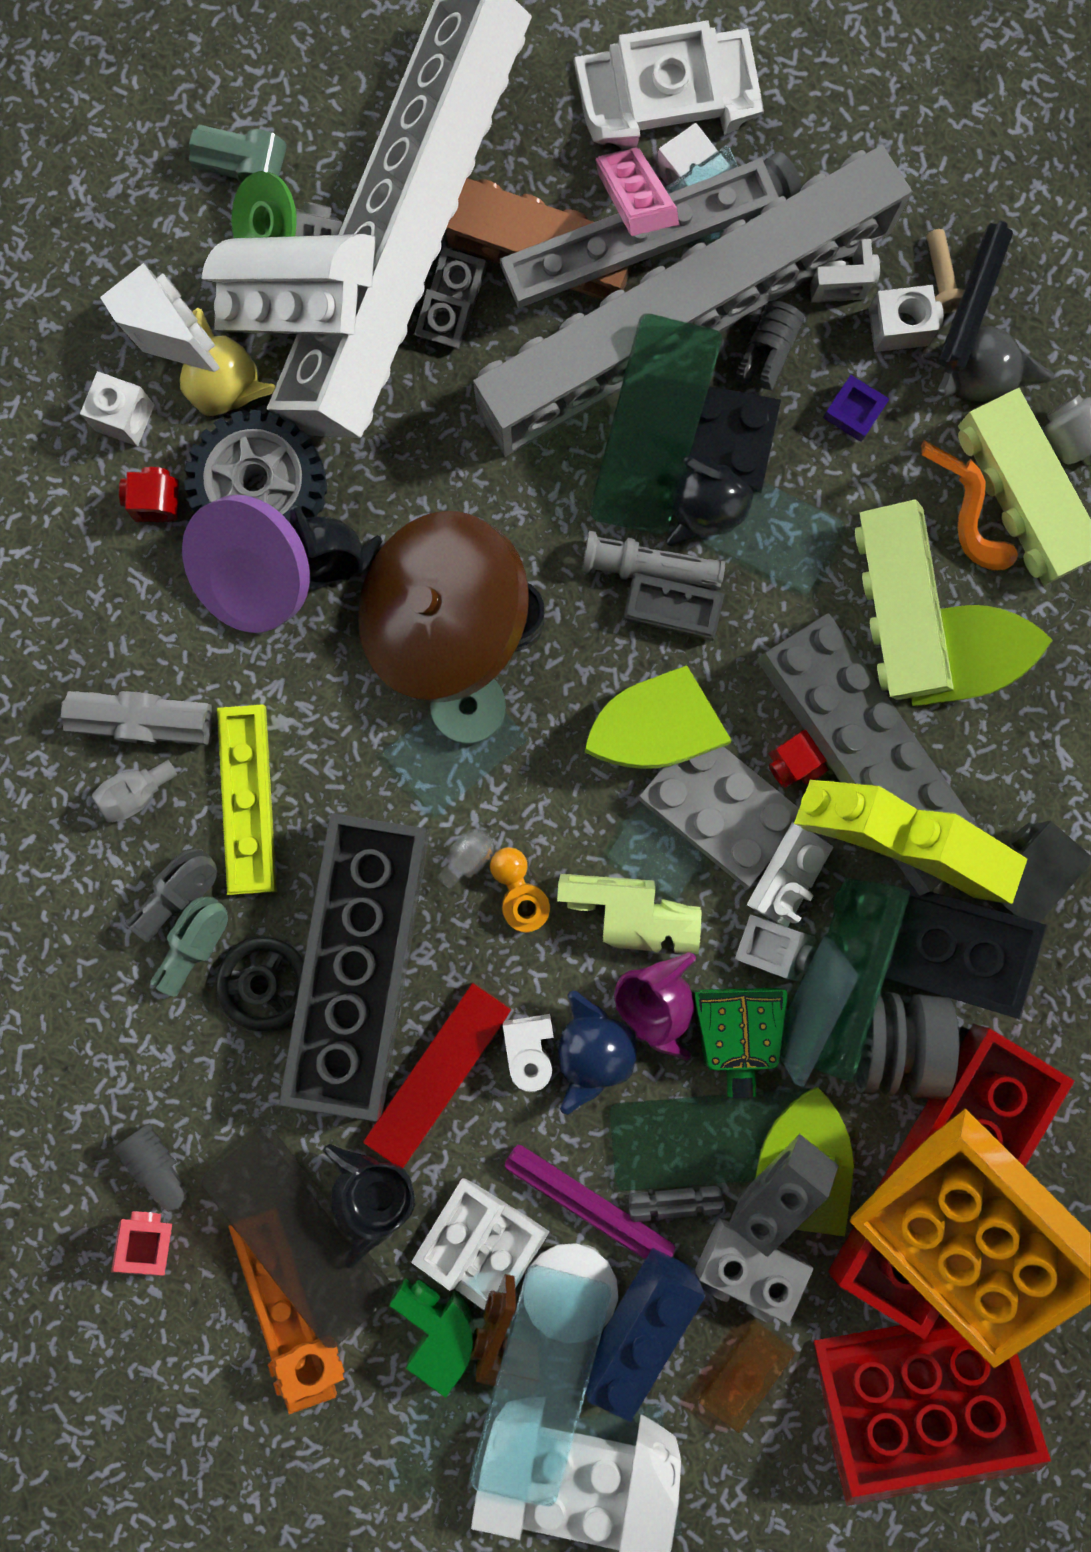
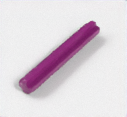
(585, 1203)

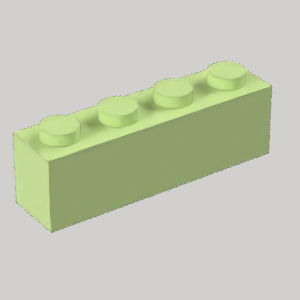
(1029, 486)
(905, 601)

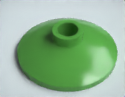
(263, 208)

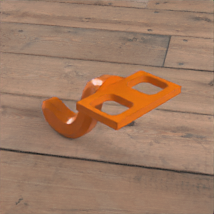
(983, 552)

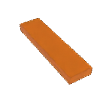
(281, 1324)

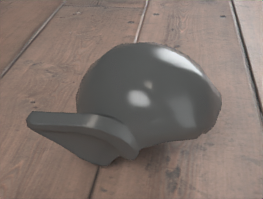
(993, 369)

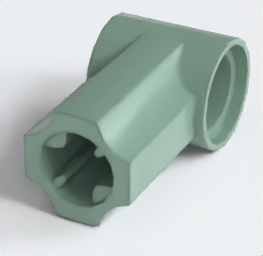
(236, 153)

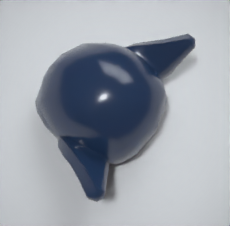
(593, 1052)

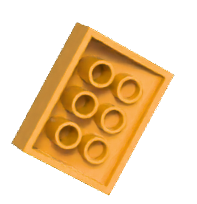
(981, 1240)

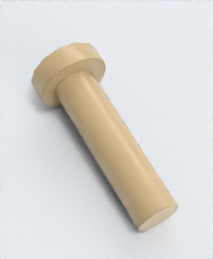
(948, 292)

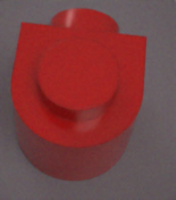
(150, 495)
(797, 760)

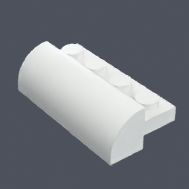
(290, 283)

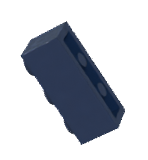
(643, 1334)

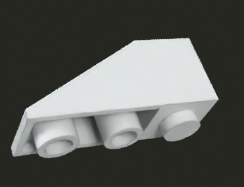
(159, 319)

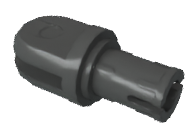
(174, 888)

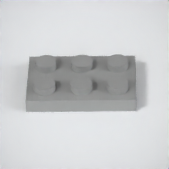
(722, 811)

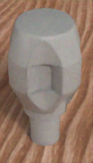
(130, 791)

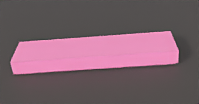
(636, 191)

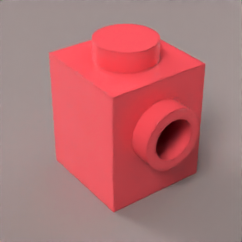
(142, 1245)

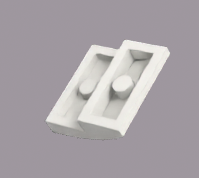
(478, 1243)

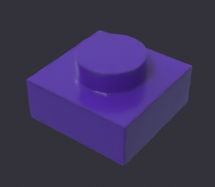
(856, 408)

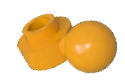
(509, 868)

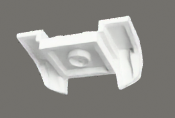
(668, 80)
(607, 1497)

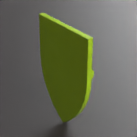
(986, 651)
(657, 724)
(822, 1126)

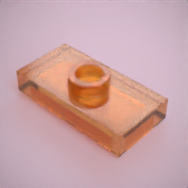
(746, 1375)

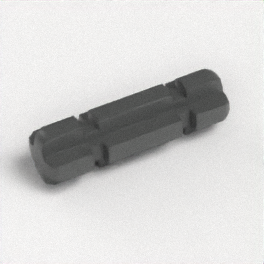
(675, 1203)

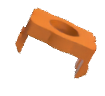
(284, 1368)

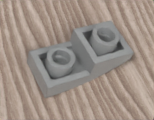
(451, 298)

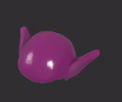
(658, 1003)

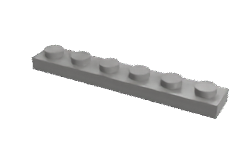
(610, 247)

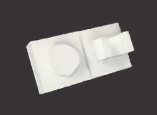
(790, 876)

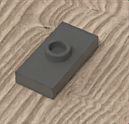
(673, 607)

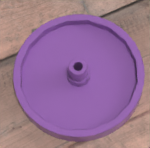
(246, 563)

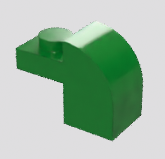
(448, 1336)

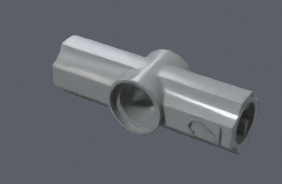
(137, 717)

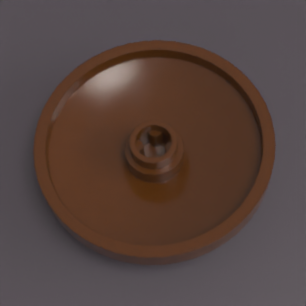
(443, 606)

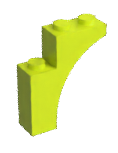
(924, 839)

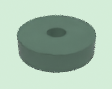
(474, 727)

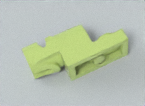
(630, 912)

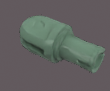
(190, 942)

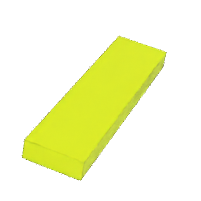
(246, 800)

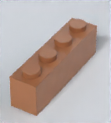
(501, 223)

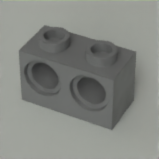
(784, 1195)

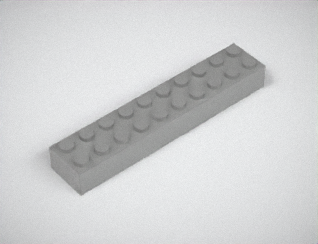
(707, 288)

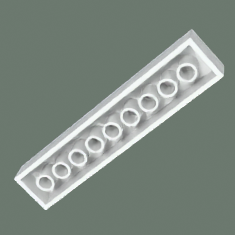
(406, 204)

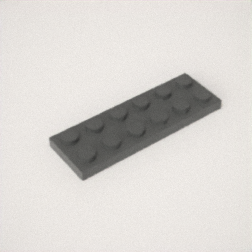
(857, 724)

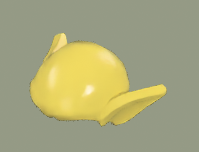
(230, 385)

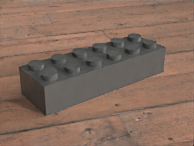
(355, 967)

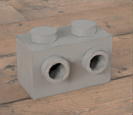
(739, 1270)

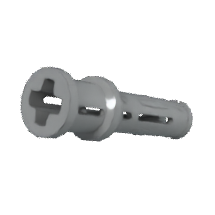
(630, 558)

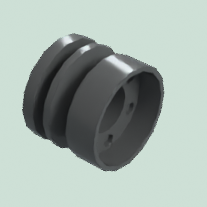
(910, 1045)

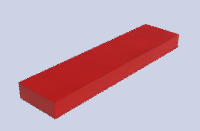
(437, 1075)

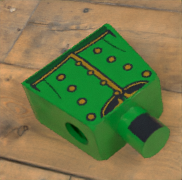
(740, 1033)

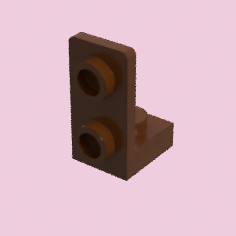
(491, 1341)

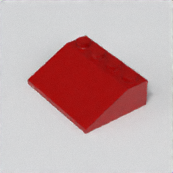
(924, 1413)

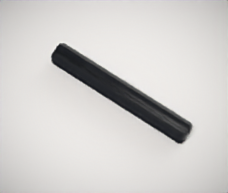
(975, 297)

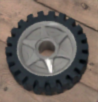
(252, 448)

